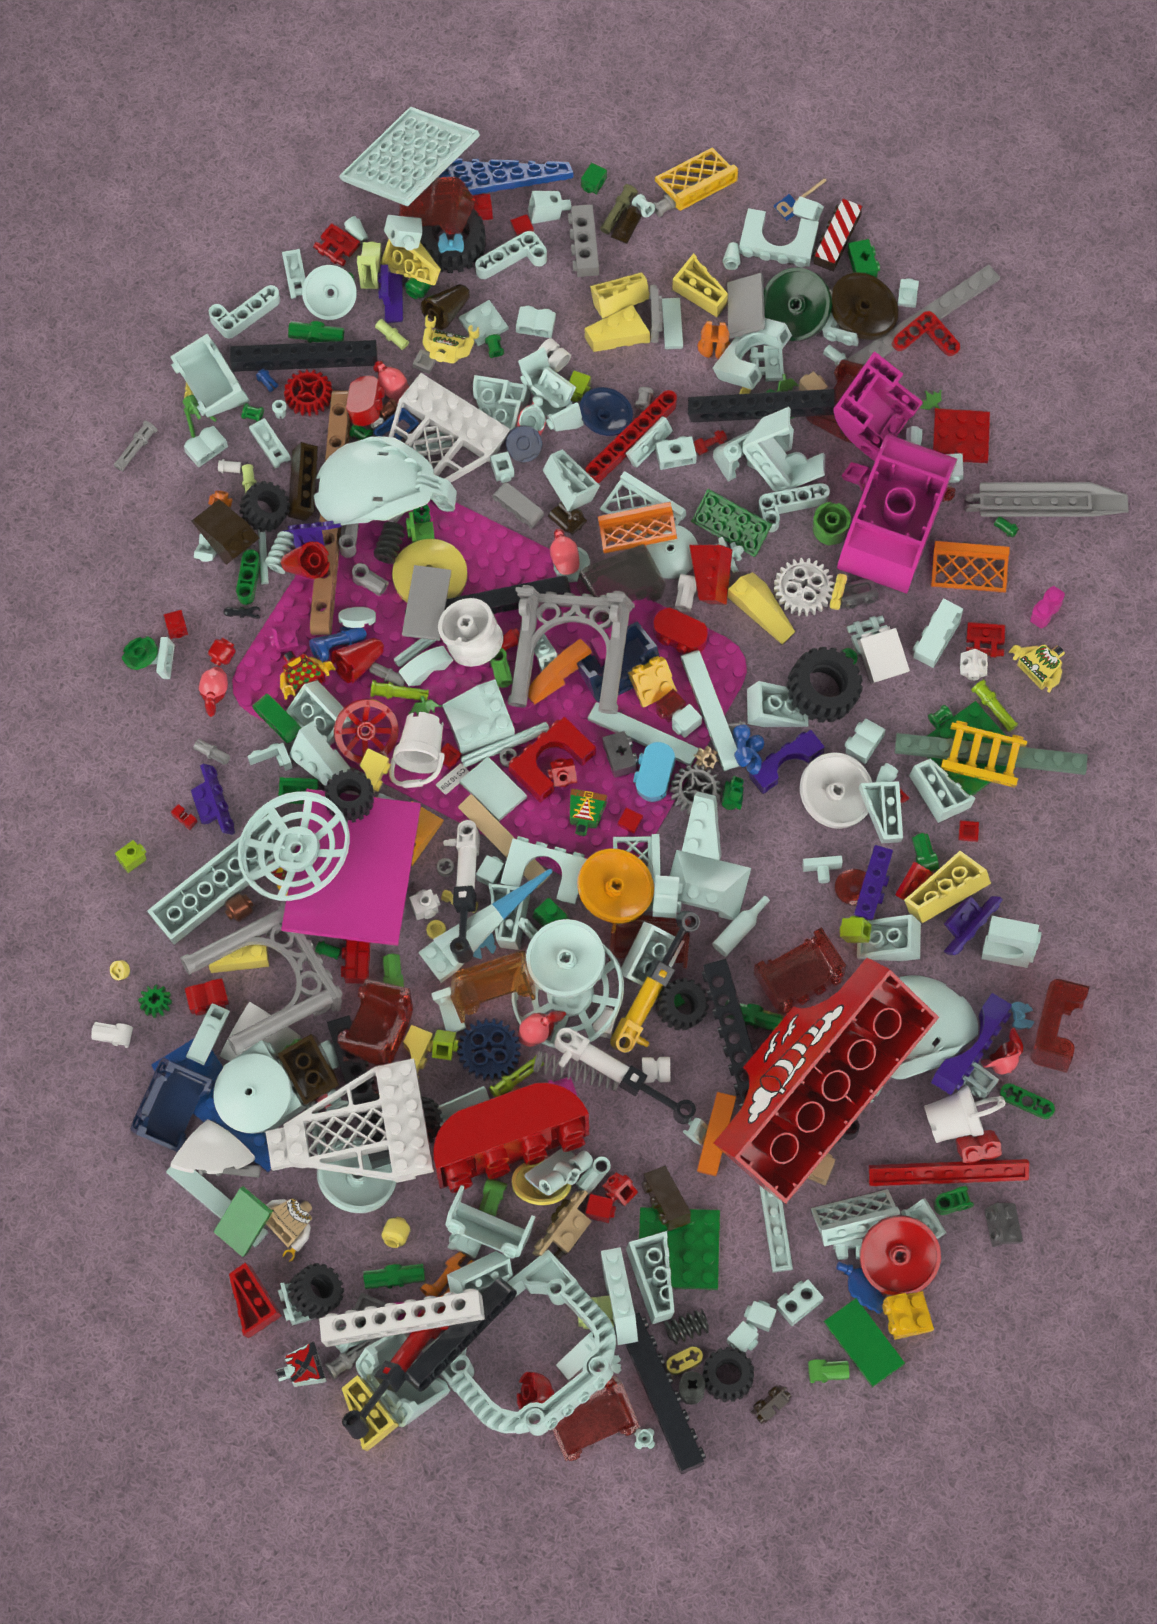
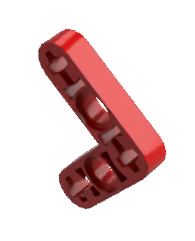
(930, 328)

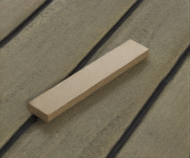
(496, 833)

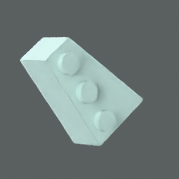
(569, 480)
(702, 830)

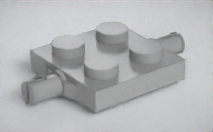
(656, 314)

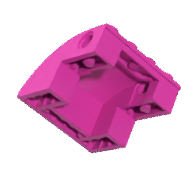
(875, 406)

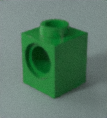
(593, 178)

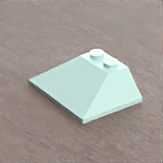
(710, 883)

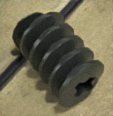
(389, 542)
(687, 1327)
(692, 1396)

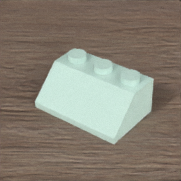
(317, 705)
(649, 945)

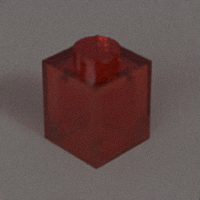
(669, 705)

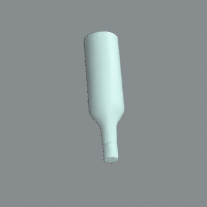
(738, 928)

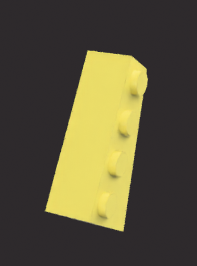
(947, 887)

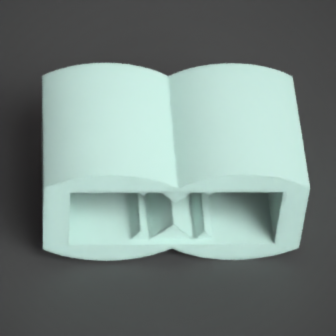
(535, 322)
(205, 446)
(864, 741)
(666, 896)

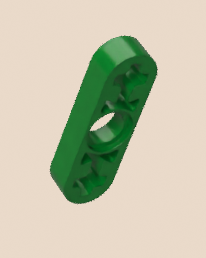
(1042, 1101)

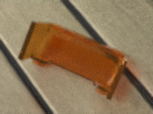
(491, 981)

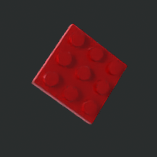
(962, 433)

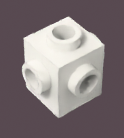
(973, 664)
(424, 904)

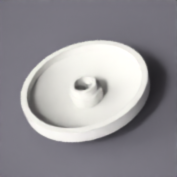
(834, 774)

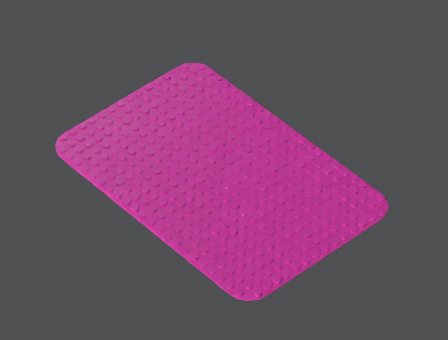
(493, 561)

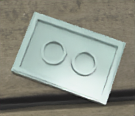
(493, 788)

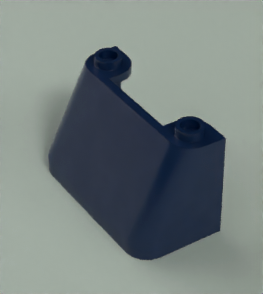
(638, 650)
(169, 1104)

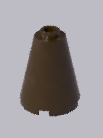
(445, 305)

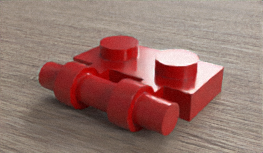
(339, 240)
(986, 634)

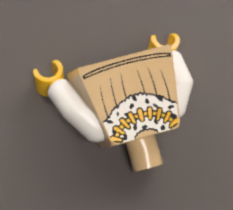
(290, 1222)

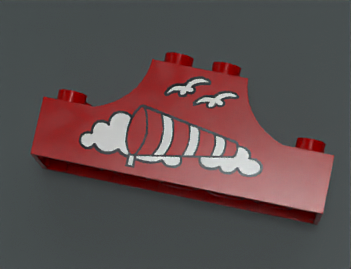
(821, 1075)

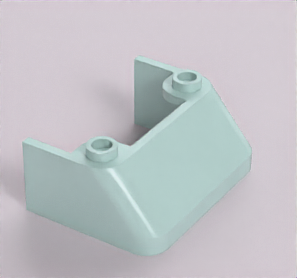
(561, 418)
(772, 462)
(487, 1228)

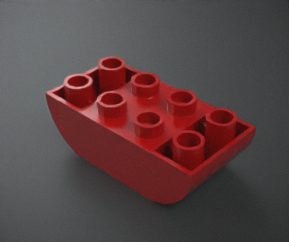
(506, 1131)

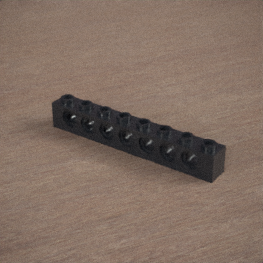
(303, 355)
(761, 404)
(721, 969)
(348, 1067)

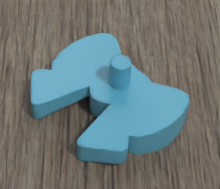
(451, 245)
(489, 943)
(1019, 1010)

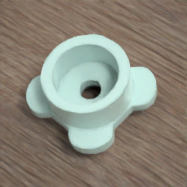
(644, 1433)

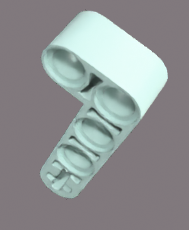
(488, 266)
(267, 298)
(795, 503)

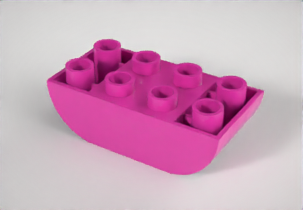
(896, 513)

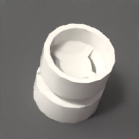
(557, 356)
(656, 1069)

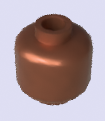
(238, 907)

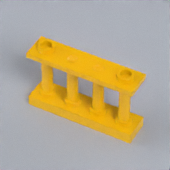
(988, 773)

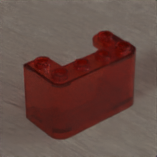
(801, 972)
(1048, 1048)

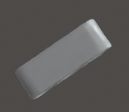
(518, 504)

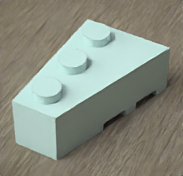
(938, 633)
(316, 755)
(939, 792)
(884, 809)
(508, 932)
(480, 1274)

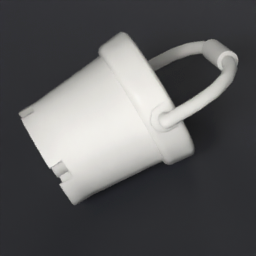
(419, 749)
(958, 1115)

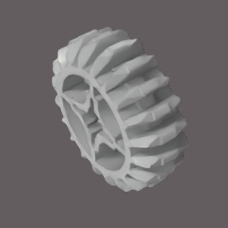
(692, 775)

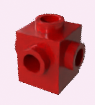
(562, 772)
(620, 1188)

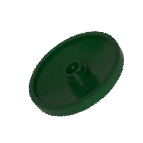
(799, 287)

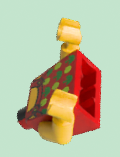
(302, 671)

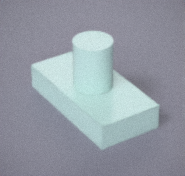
(165, 658)
(822, 866)

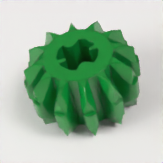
(160, 1005)

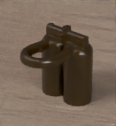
(567, 521)

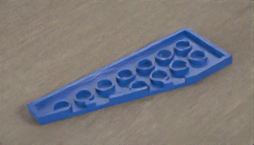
(505, 174)
(206, 1107)

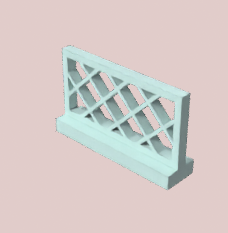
(643, 491)
(653, 854)
(855, 1225)

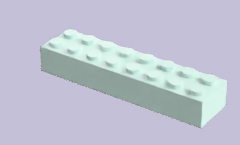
(209, 887)

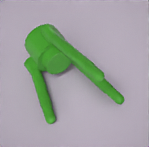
(191, 403)

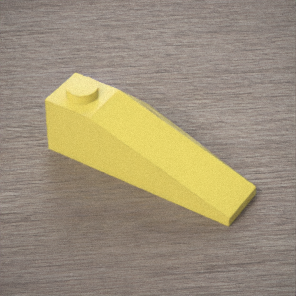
(411, 263)
(759, 603)

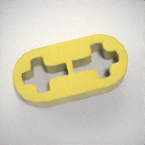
(681, 1356)

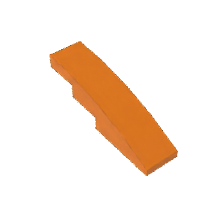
(553, 675)
(719, 1120)

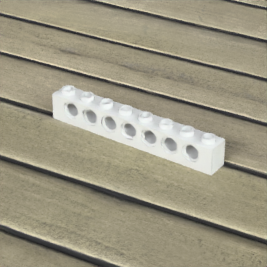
(392, 1326)

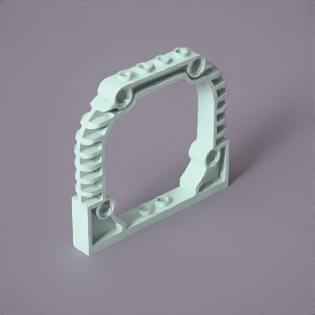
(543, 1277)

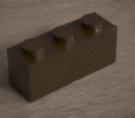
(666, 1198)

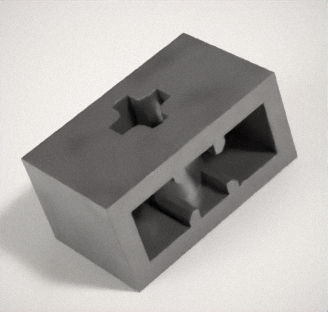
(620, 764)

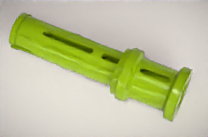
(389, 691)
(989, 698)
(507, 1082)

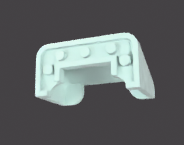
(209, 377)
(730, 451)
(407, 1402)

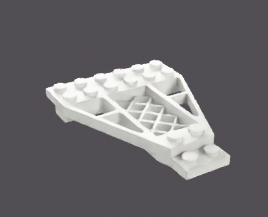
(452, 417)
(403, 1121)

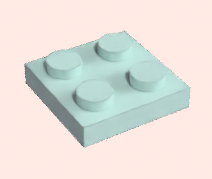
(486, 318)

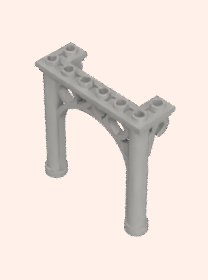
(615, 604)
(317, 1002)

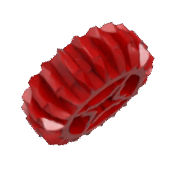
(304, 400)

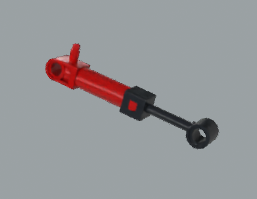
(391, 1376)

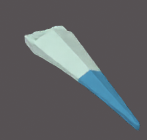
(479, 927)

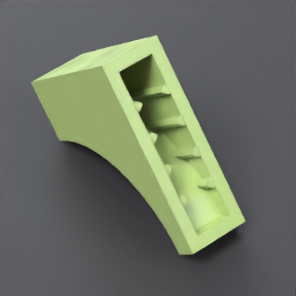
(369, 265)

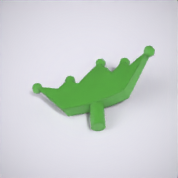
(786, 384)
(931, 400)
(424, 706)

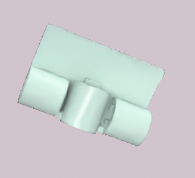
(559, 1170)

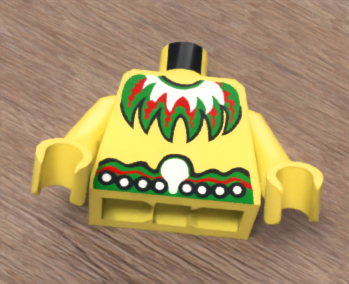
(445, 345)
(1040, 664)

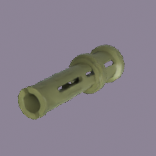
(622, 202)

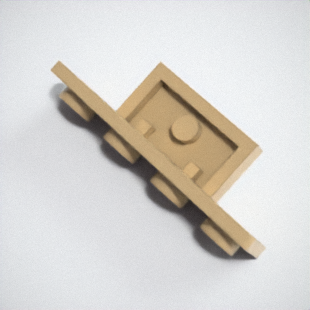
(567, 1227)

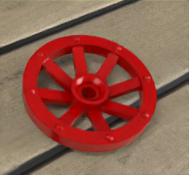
(369, 733)

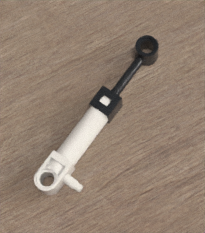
(464, 893)
(628, 1077)

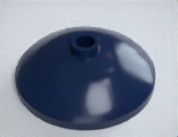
(607, 404)

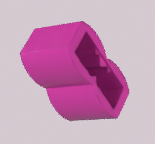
(1047, 607)

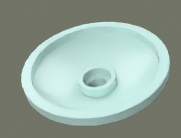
(316, 292)
(678, 560)

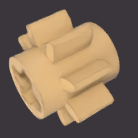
(705, 753)

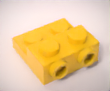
(651, 680)
(907, 1315)

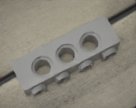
(583, 216)

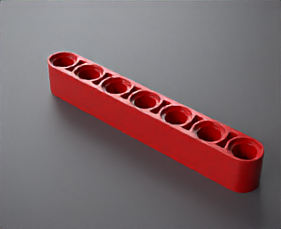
(634, 430)

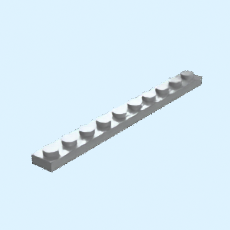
(940, 307)

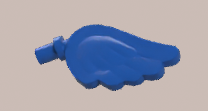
(861, 1288)

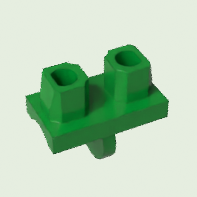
(733, 793)

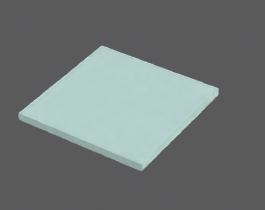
(409, 156)

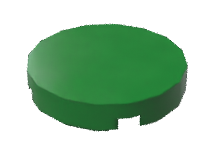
(140, 653)

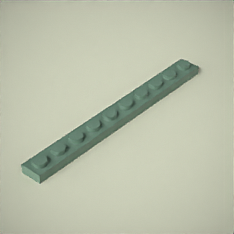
(1026, 758)

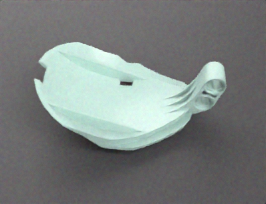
(378, 469)
(954, 1028)

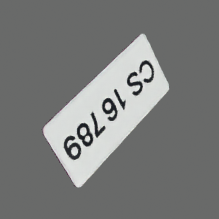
(452, 779)

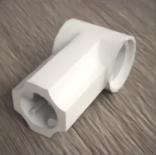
(686, 592)
(116, 1034)

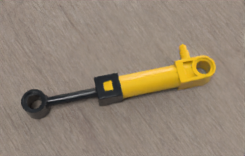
(657, 977)

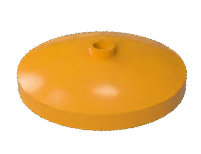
(615, 885)

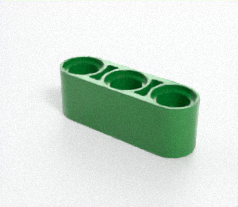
(248, 569)
(277, 718)

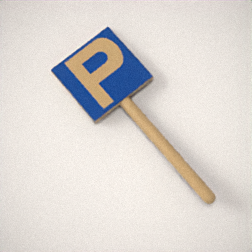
(785, 206)

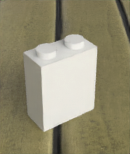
(883, 654)

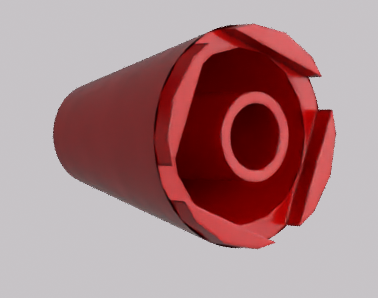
(307, 560)
(356, 658)

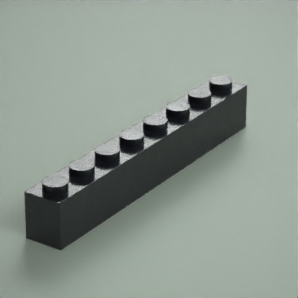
(664, 1400)

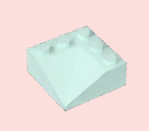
(478, 717)

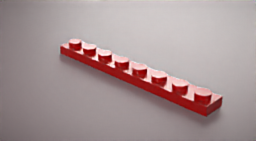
(948, 1172)

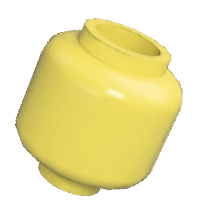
(395, 1232)

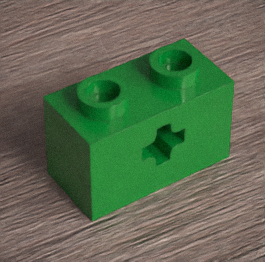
(861, 251)

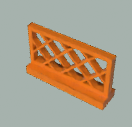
(636, 520)
(970, 551)

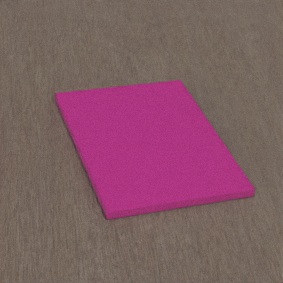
(372, 885)

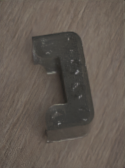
(628, 572)

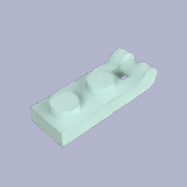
(294, 271)
(269, 442)

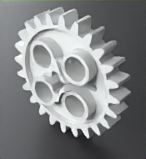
(797, 600)

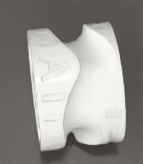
(470, 632)

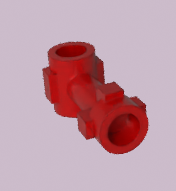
(701, 445)

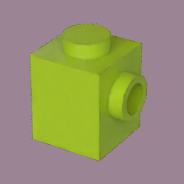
(582, 385)
(131, 856)
(855, 930)
(444, 1045)

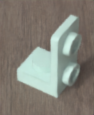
(832, 333)
(544, 652)
(273, 750)
(448, 1011)

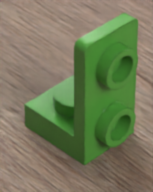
(419, 530)

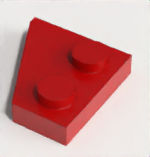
(914, 878)

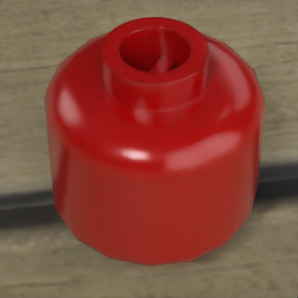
(221, 652)

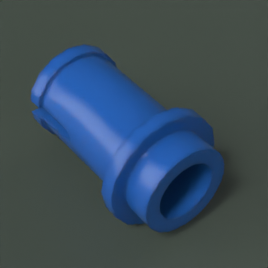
(266, 379)

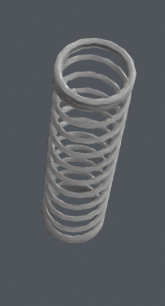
(538, 1062)

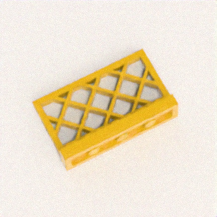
(705, 186)

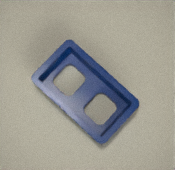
(386, 426)

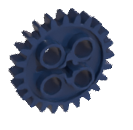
(491, 1066)

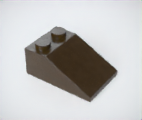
(225, 531)
(309, 1068)

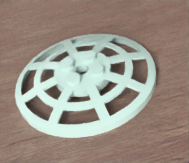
(288, 840)
(578, 1004)

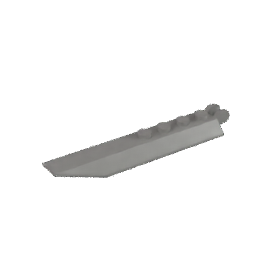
(1046, 499)

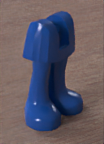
(321, 645)
(748, 748)

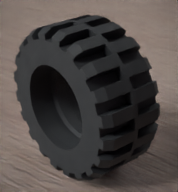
(455, 260)
(834, 665)

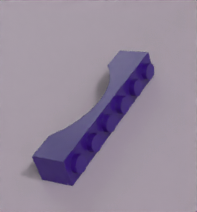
(954, 1069)

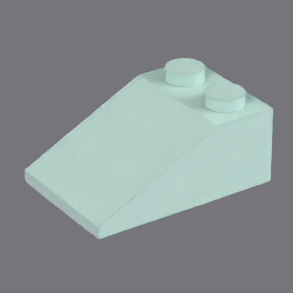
(771, 707)
(892, 939)

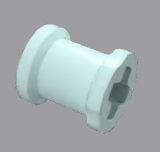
(643, 205)

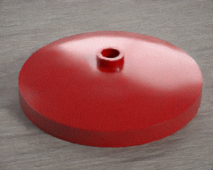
(902, 1273)

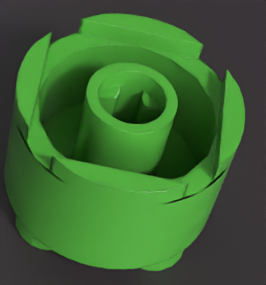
(831, 523)

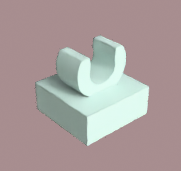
(697, 1131)

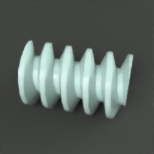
(281, 546)

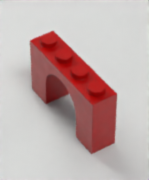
(560, 735)

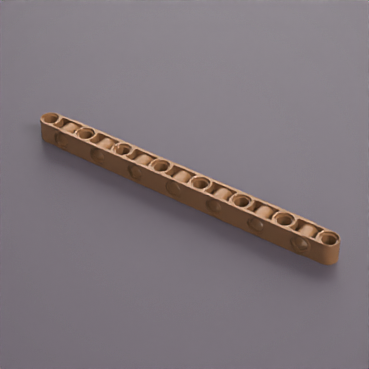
(325, 588)

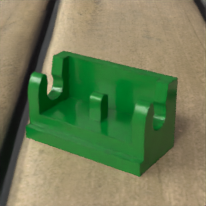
(290, 785)

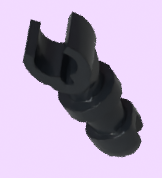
(230, 611)

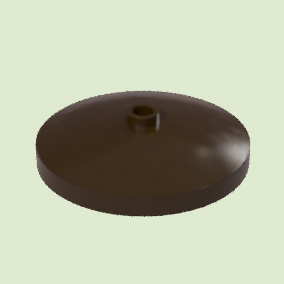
(864, 306)

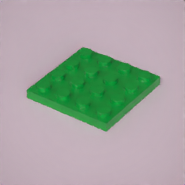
(979, 719)
(691, 1247)

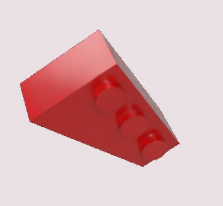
(712, 572)
(252, 1300)

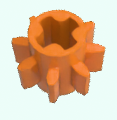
(222, 495)

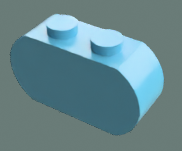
(655, 771)

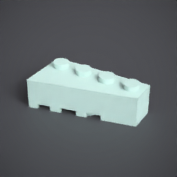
(653, 1274)

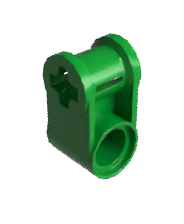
(956, 1199)

